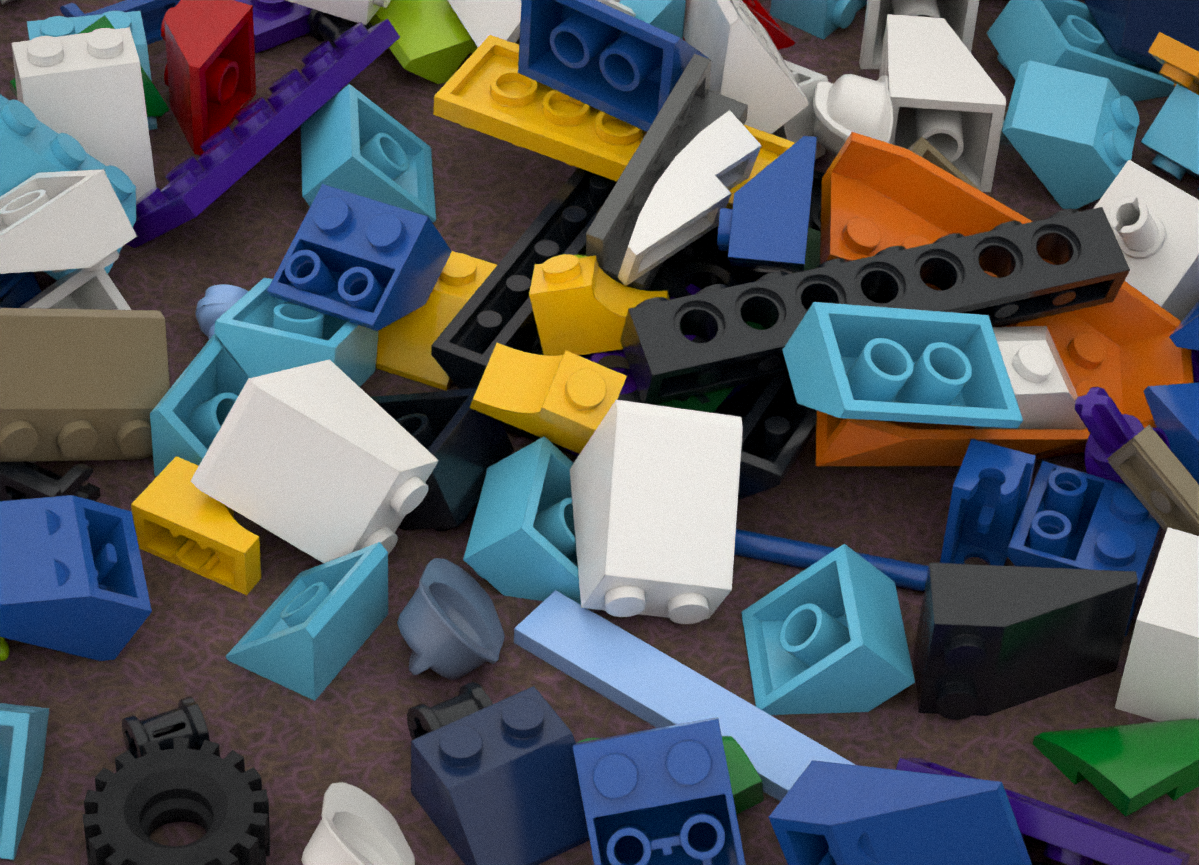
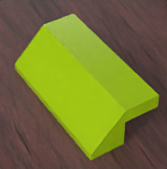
(430, 37)

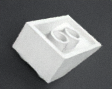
(62, 223)

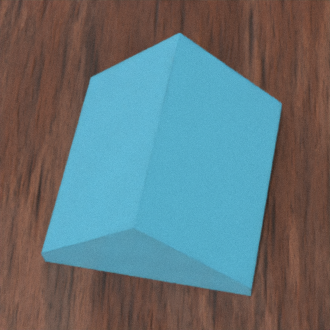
(196, 406)
(318, 622)

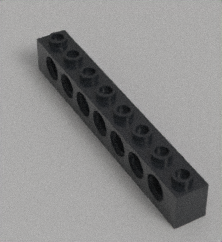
(671, 367)

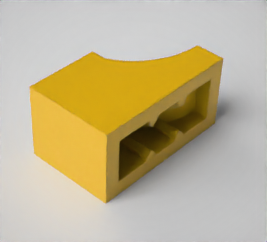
(581, 306)
(548, 394)
(195, 530)

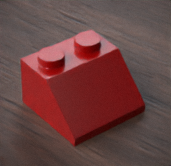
(208, 65)

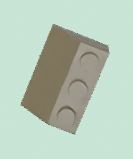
(80, 383)

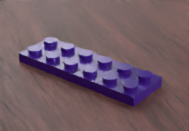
(260, 129)

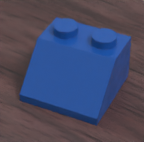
(772, 213)

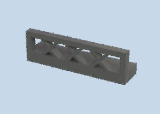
(679, 121)

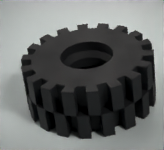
(177, 788)

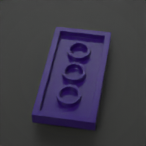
(1070, 835)

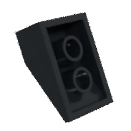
(461, 441)
(1015, 634)

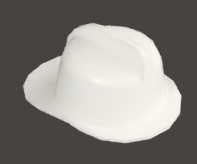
(852, 106)
(356, 832)

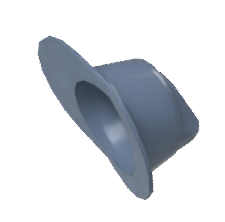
(450, 623)

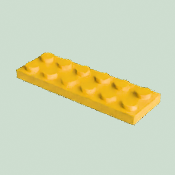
(502, 103)

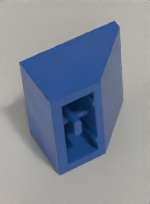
(361, 260)
(1084, 524)

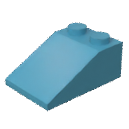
(1069, 38)

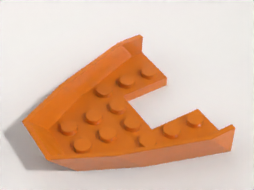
(893, 197)

